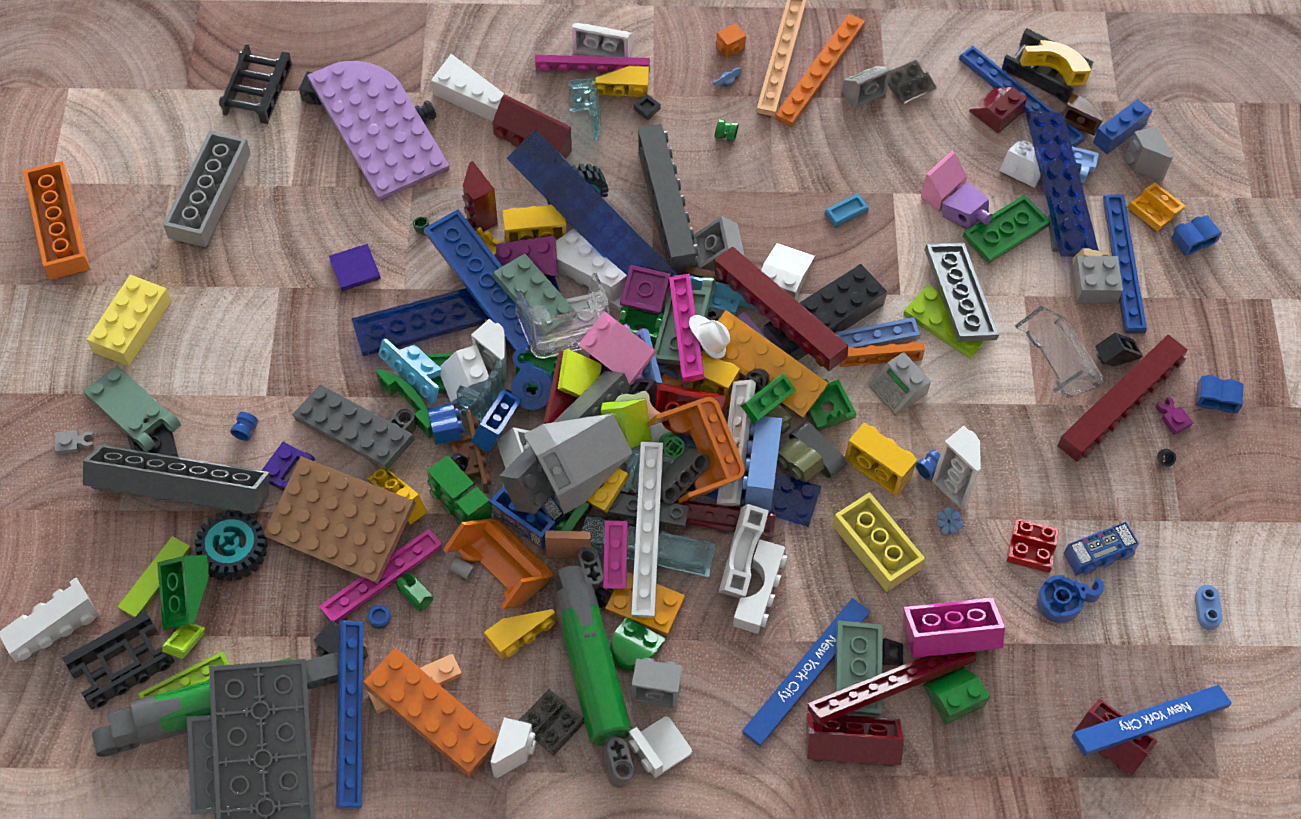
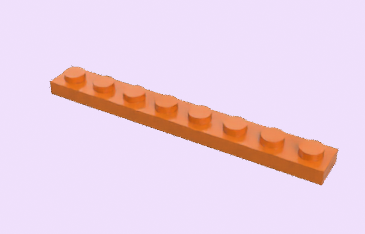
(819, 70)

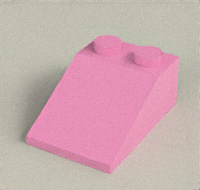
(617, 347)

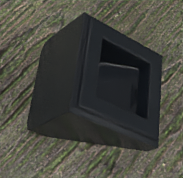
(892, 652)

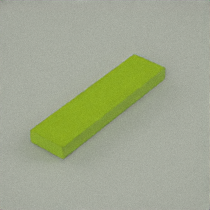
(148, 584)
(190, 676)

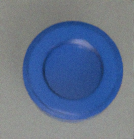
(379, 616)

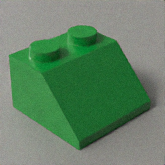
(956, 694)

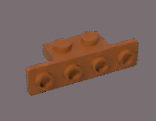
(471, 451)

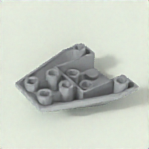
(578, 455)

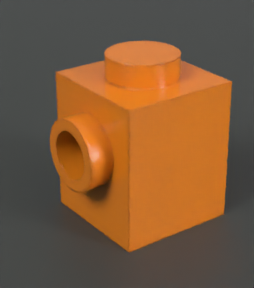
(730, 40)

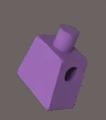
(967, 207)

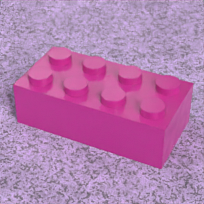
(953, 627)

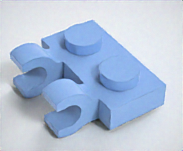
(1085, 161)

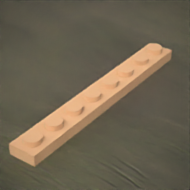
(781, 57)

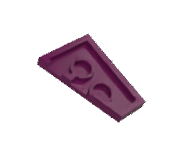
(539, 250)

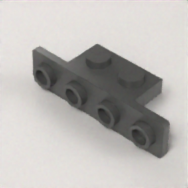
(670, 514)

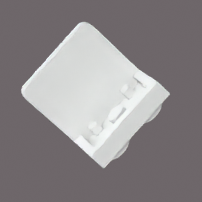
(1022, 163)
(659, 746)

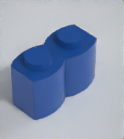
(1196, 234)
(1219, 394)
(445, 423)

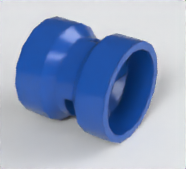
(243, 428)
(927, 466)

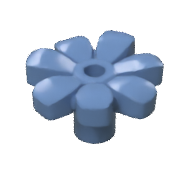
(949, 521)

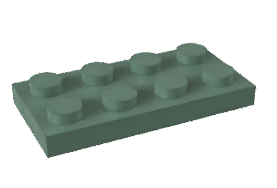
(537, 289)
(858, 658)

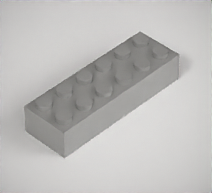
(207, 189)

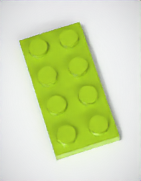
(932, 316)

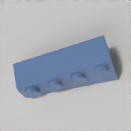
(763, 462)

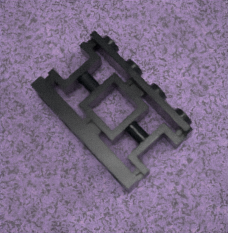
(109, 646)

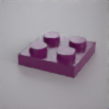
(645, 289)

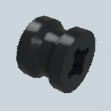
(426, 111)
(760, 373)

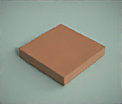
(566, 543)

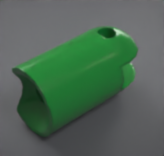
(414, 592)

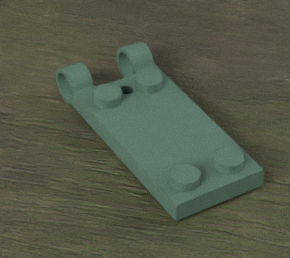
(666, 342)
(130, 407)

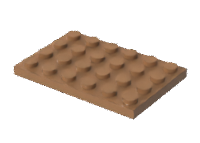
(339, 519)

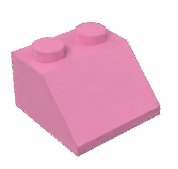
(943, 180)

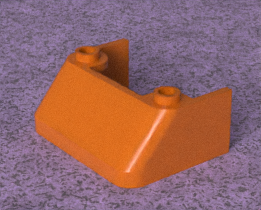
(711, 437)
(503, 556)

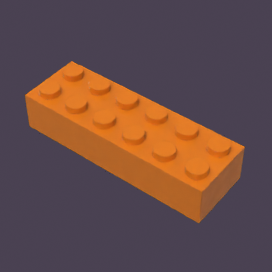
(56, 220)
(431, 712)

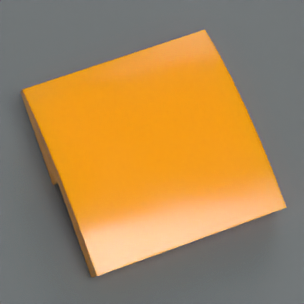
(1156, 206)

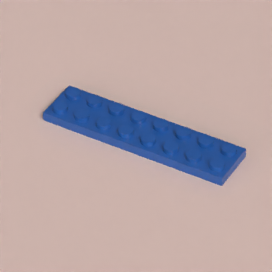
(474, 267)

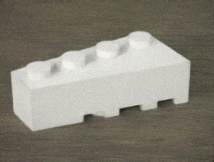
(466, 88)

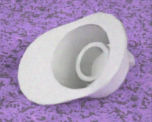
(711, 335)

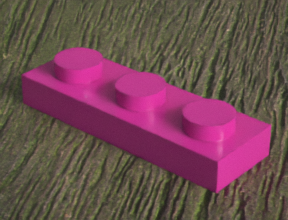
(615, 555)

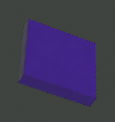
(354, 267)

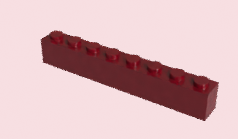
(781, 309)
(1122, 398)

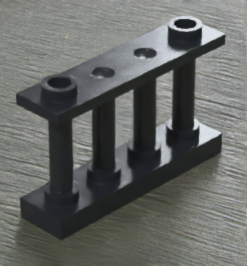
(1032, 75)
(270, 94)

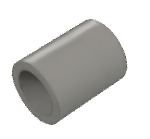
(462, 568)

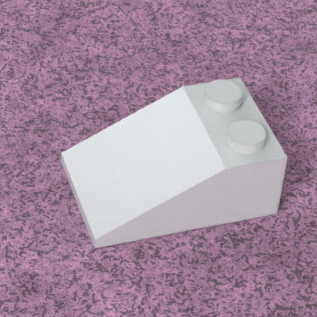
(788, 268)

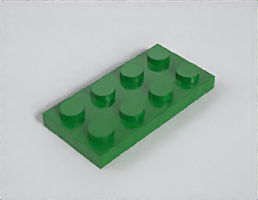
(1007, 229)

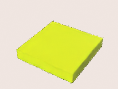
(577, 373)

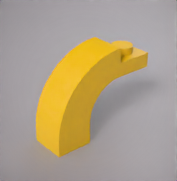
(1061, 58)

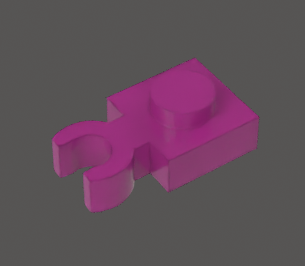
(1174, 418)

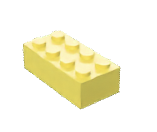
(129, 320)
(878, 542)

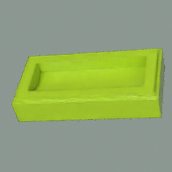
(183, 640)

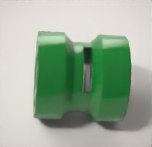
(726, 130)
(669, 441)

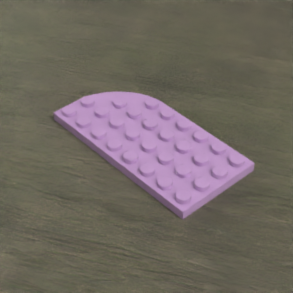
(378, 126)

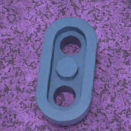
(1208, 605)

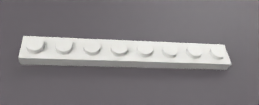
(647, 530)

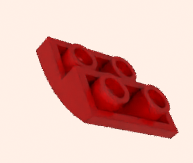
(1033, 545)

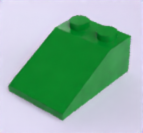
(181, 589)

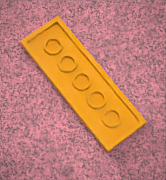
(753, 351)

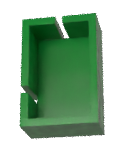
(450, 486)

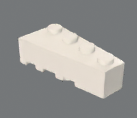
(580, 260)
(49, 622)

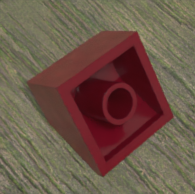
(999, 107)

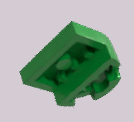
(634, 642)

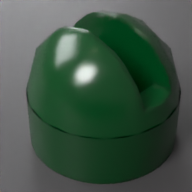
(420, 223)

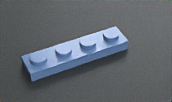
(881, 334)

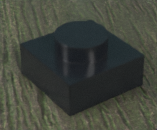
(647, 106)

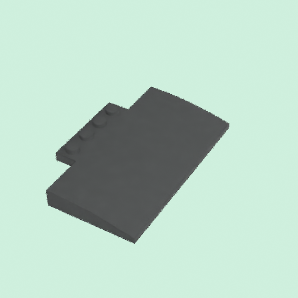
(255, 745)

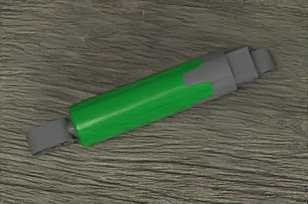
(593, 662)
(167, 713)

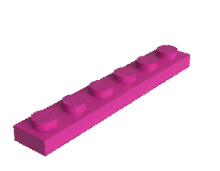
(585, 63)
(688, 344)
(399, 564)

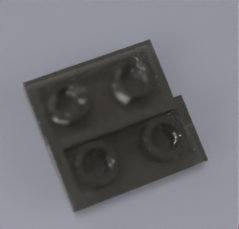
(910, 81)
(552, 721)

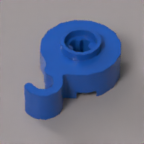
(530, 374)
(1073, 594)

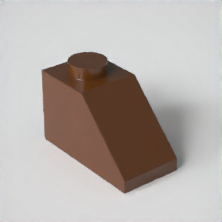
(1082, 114)

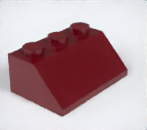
(479, 199)
(1127, 755)

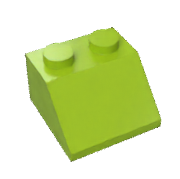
(631, 418)

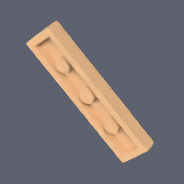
(441, 671)

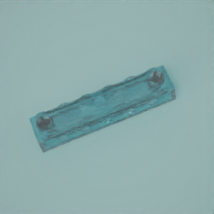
(673, 551)

